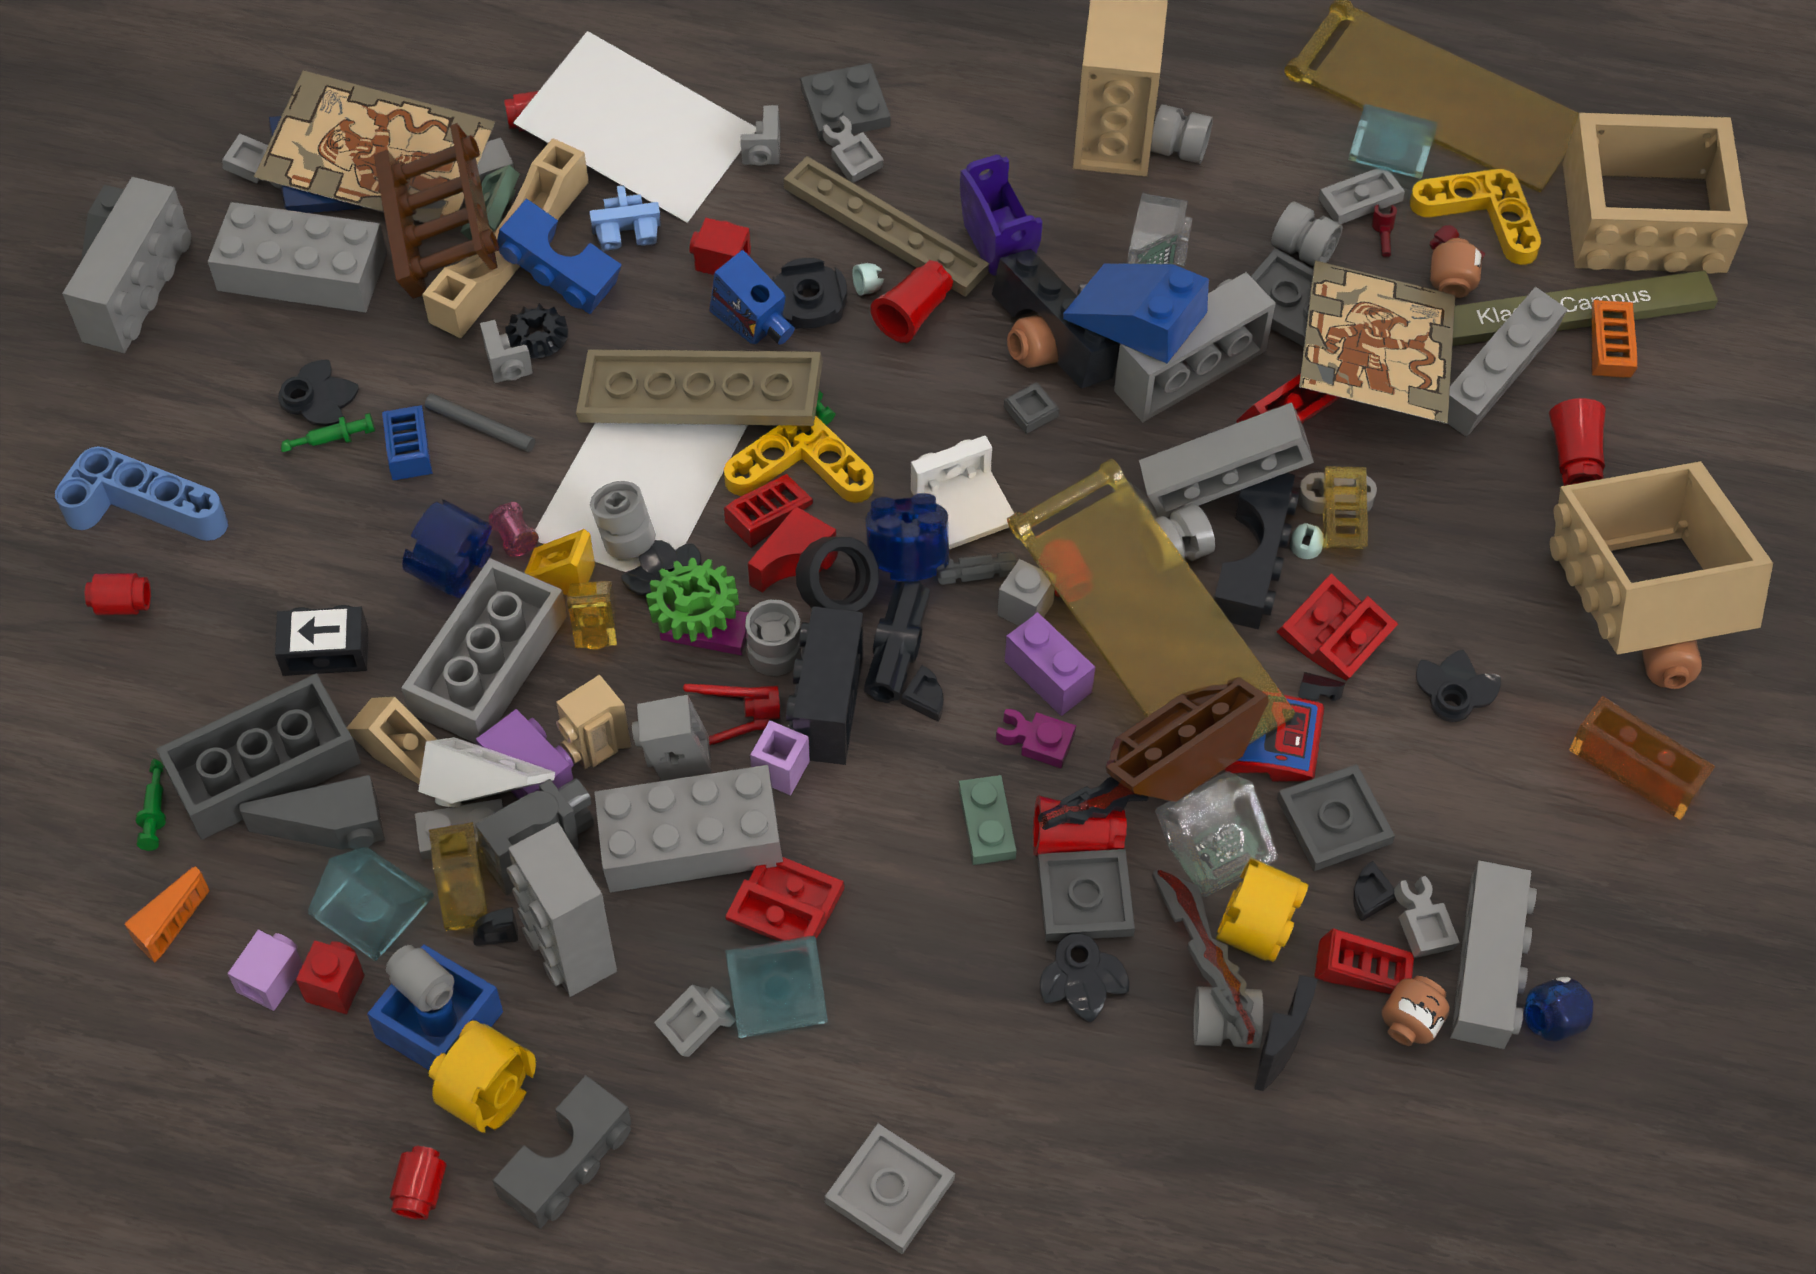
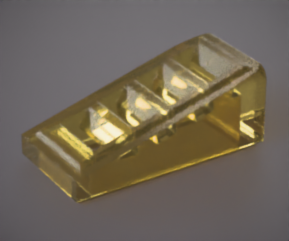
(1345, 541)

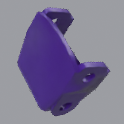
(1002, 224)

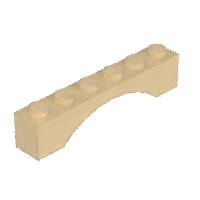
(469, 286)

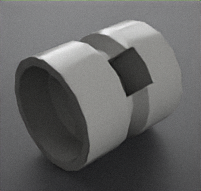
(1181, 133)
(1305, 234)
(622, 519)
(1189, 532)
(773, 637)
(1211, 1025)

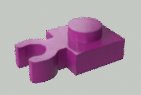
(1042, 739)

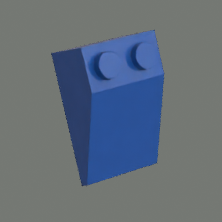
(1142, 306)

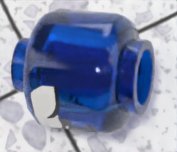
(1558, 1009)

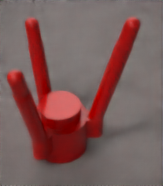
(759, 703)

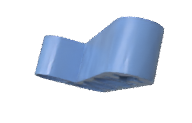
(109, 478)

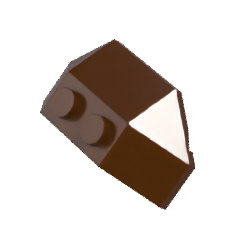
(1187, 740)

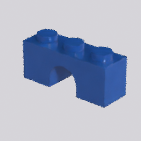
(578, 278)

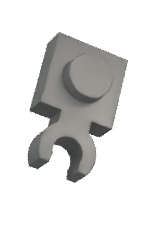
(852, 153)
(244, 158)
(1424, 924)

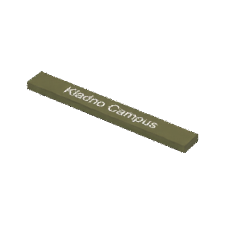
(1649, 296)

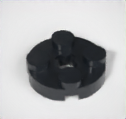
(817, 310)

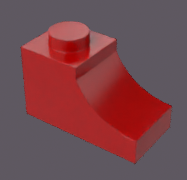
(782, 550)

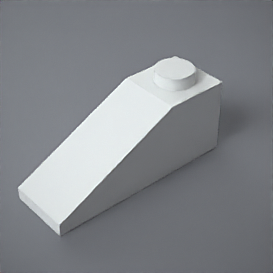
(465, 771)

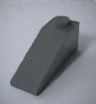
(326, 815)

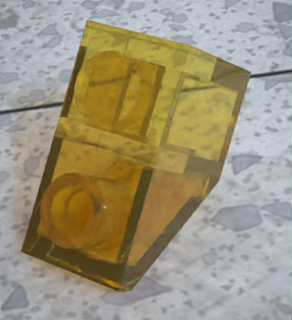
(592, 614)
(458, 875)

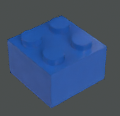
(430, 1033)

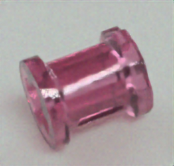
(513, 529)

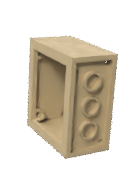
(1119, 85)
(1661, 149)
(1654, 509)

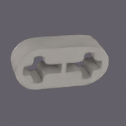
(1316, 504)

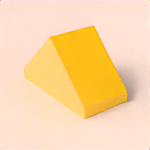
(563, 561)

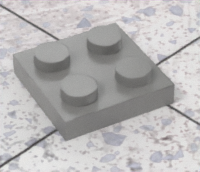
(889, 1188)

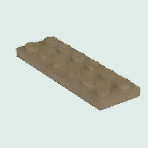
(700, 387)

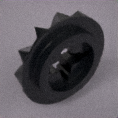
(539, 343)

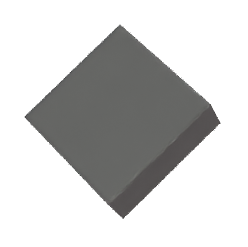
(1031, 408)

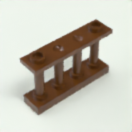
(401, 206)

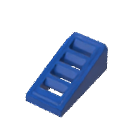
(408, 464)

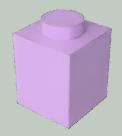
(784, 753)
(266, 969)

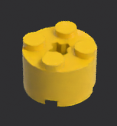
(1261, 910)
(482, 1076)

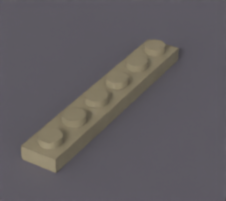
(883, 223)

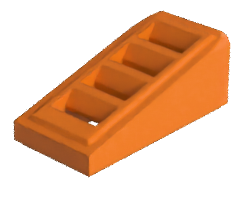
(1610, 365)
(165, 916)

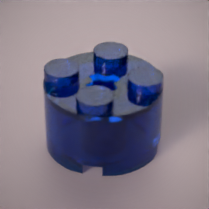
(908, 536)
(448, 548)

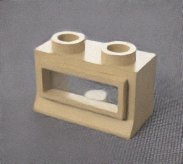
(592, 723)

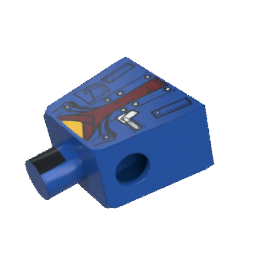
(749, 301)

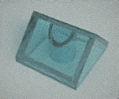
(1393, 141)
(367, 900)
(776, 986)

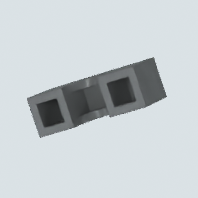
(542, 1185)

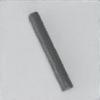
(480, 422)

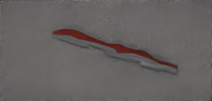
(1210, 955)

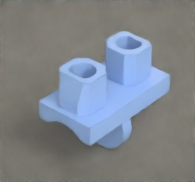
(625, 214)

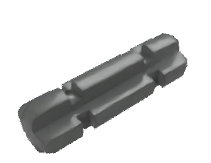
(976, 568)

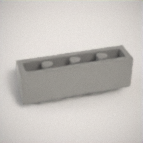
(1503, 360)
(1226, 460)
(1492, 955)

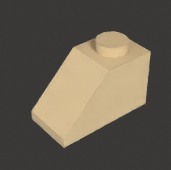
(392, 735)

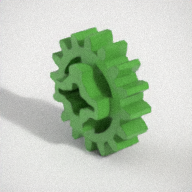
(692, 599)

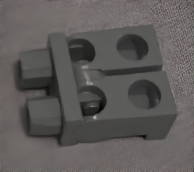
(528, 816)

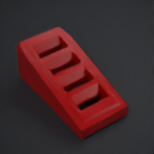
(754, 531)
(1344, 974)

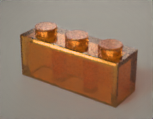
(1641, 757)

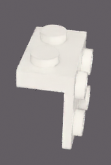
(965, 488)

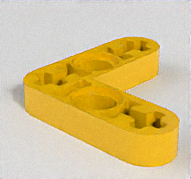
(1487, 193)
(805, 448)

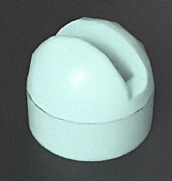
(866, 278)
(1304, 551)

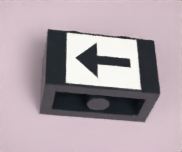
(321, 640)

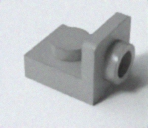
(763, 146)
(504, 361)
(694, 1018)

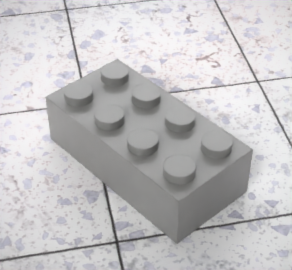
(297, 257)
(127, 265)
(1225, 339)
(485, 651)
(687, 828)
(561, 910)

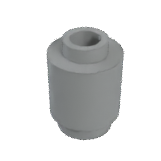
(420, 978)

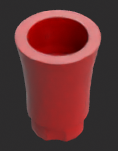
(910, 302)
(1579, 439)
(1093, 835)

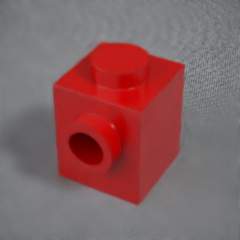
(718, 244)
(330, 976)

